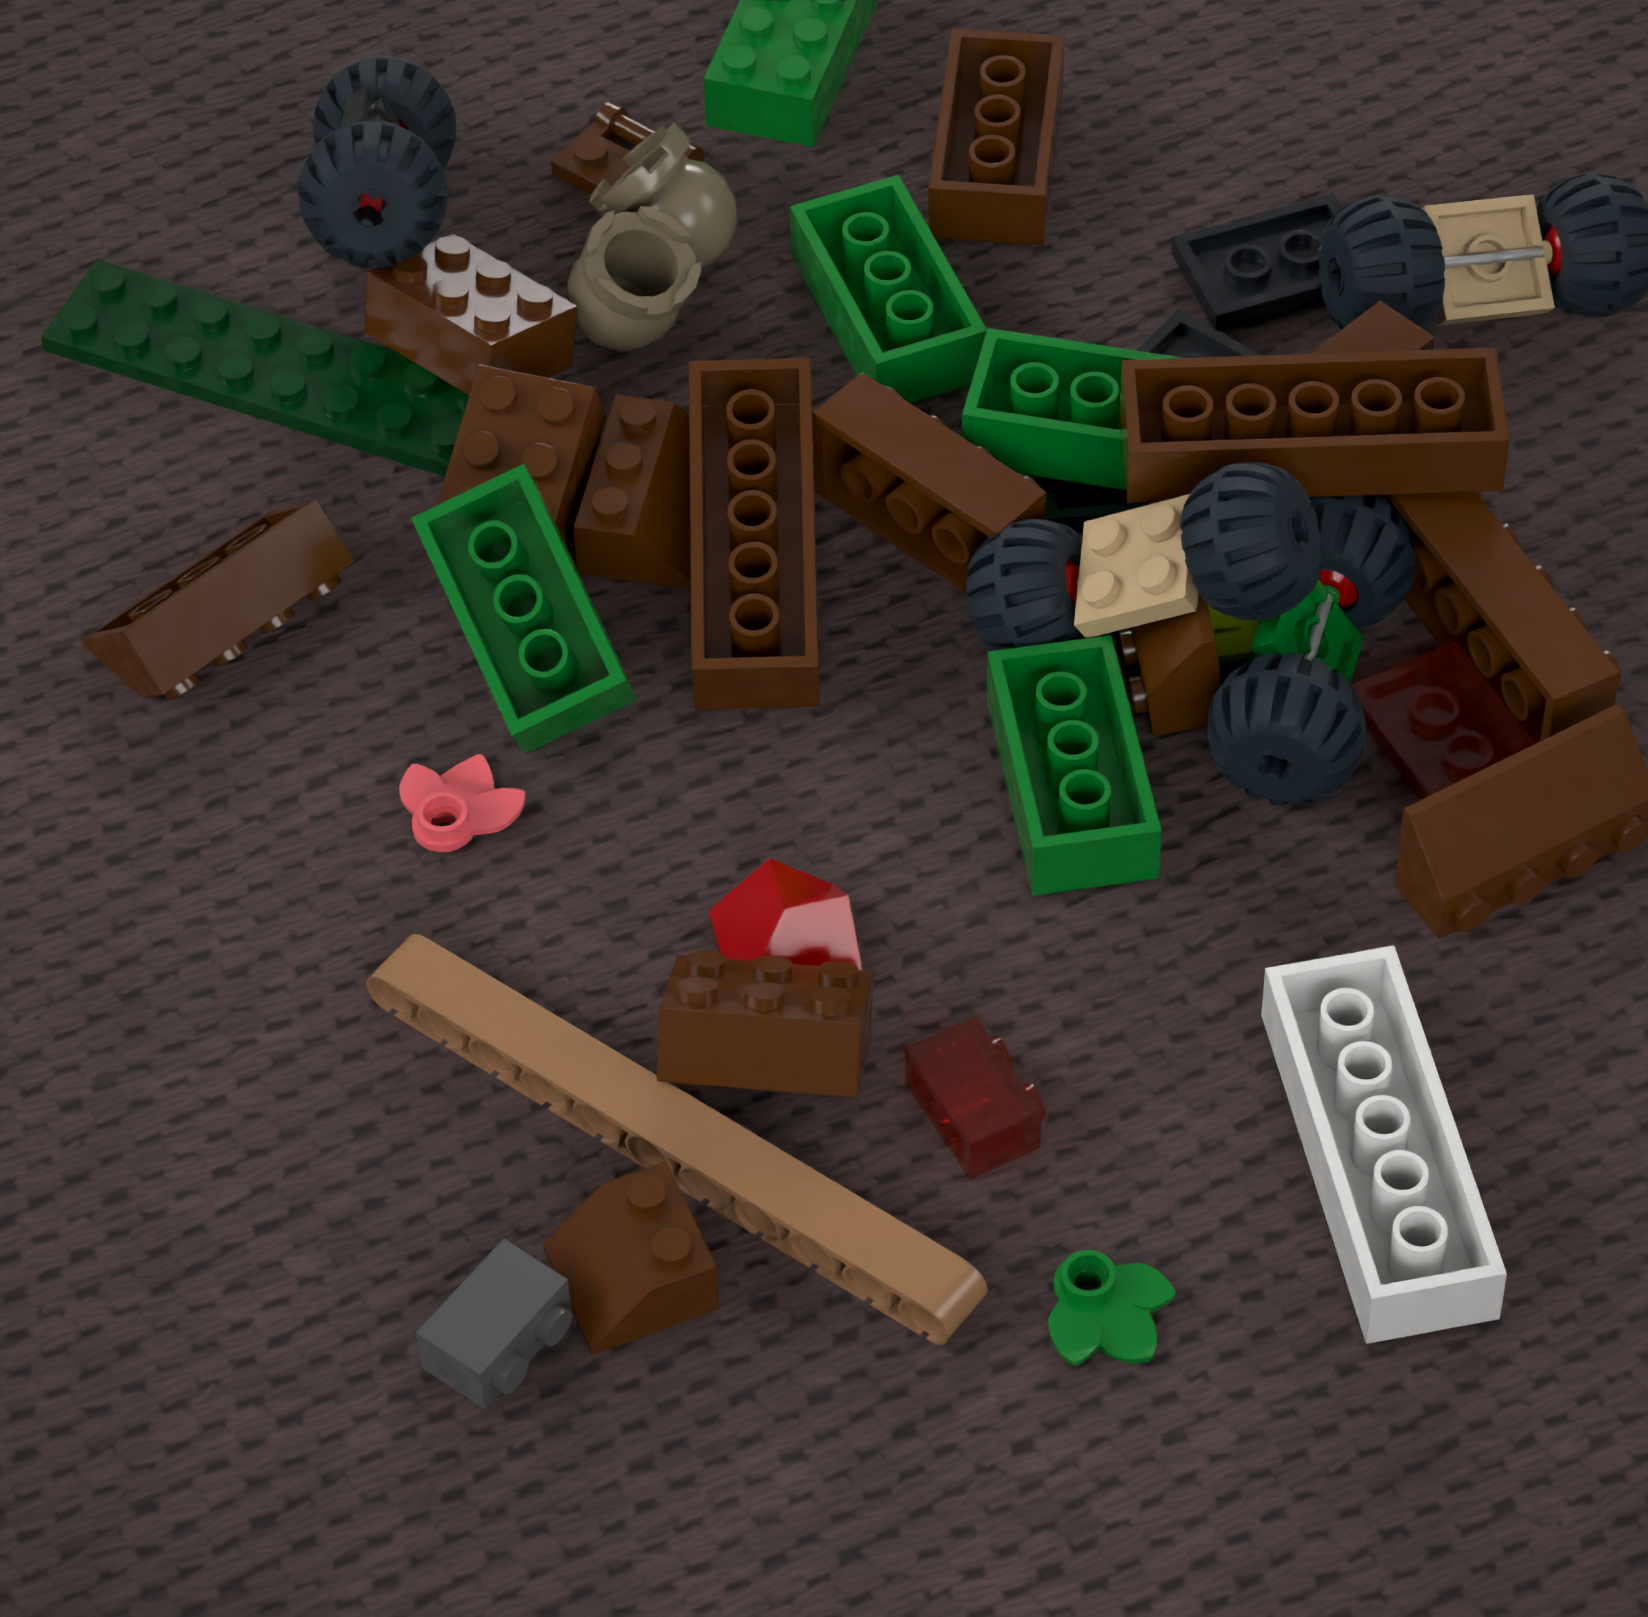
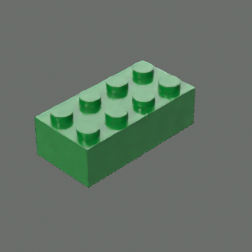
(783, 66)
(887, 289)
(1050, 406)
(524, 609)
(1073, 765)

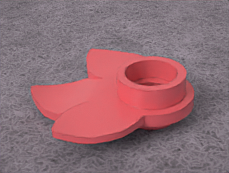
(459, 797)

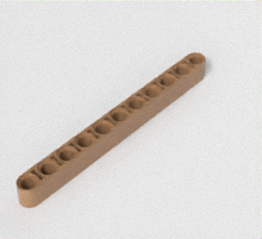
(657, 1123)

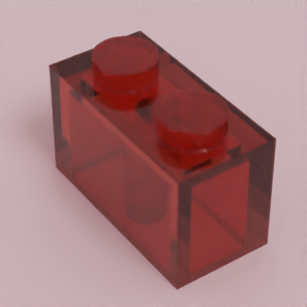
(974, 1097)

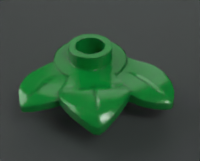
(1108, 1318)

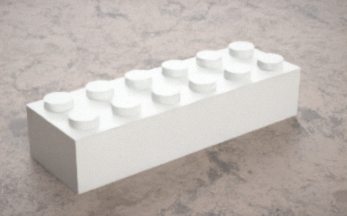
(1382, 1145)

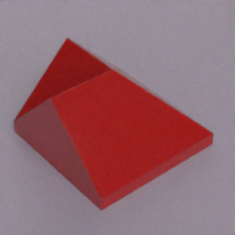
(787, 917)

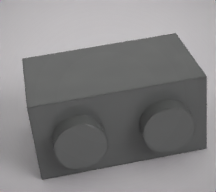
(495, 1324)

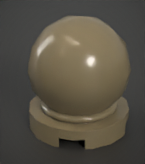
(676, 186)
(632, 279)

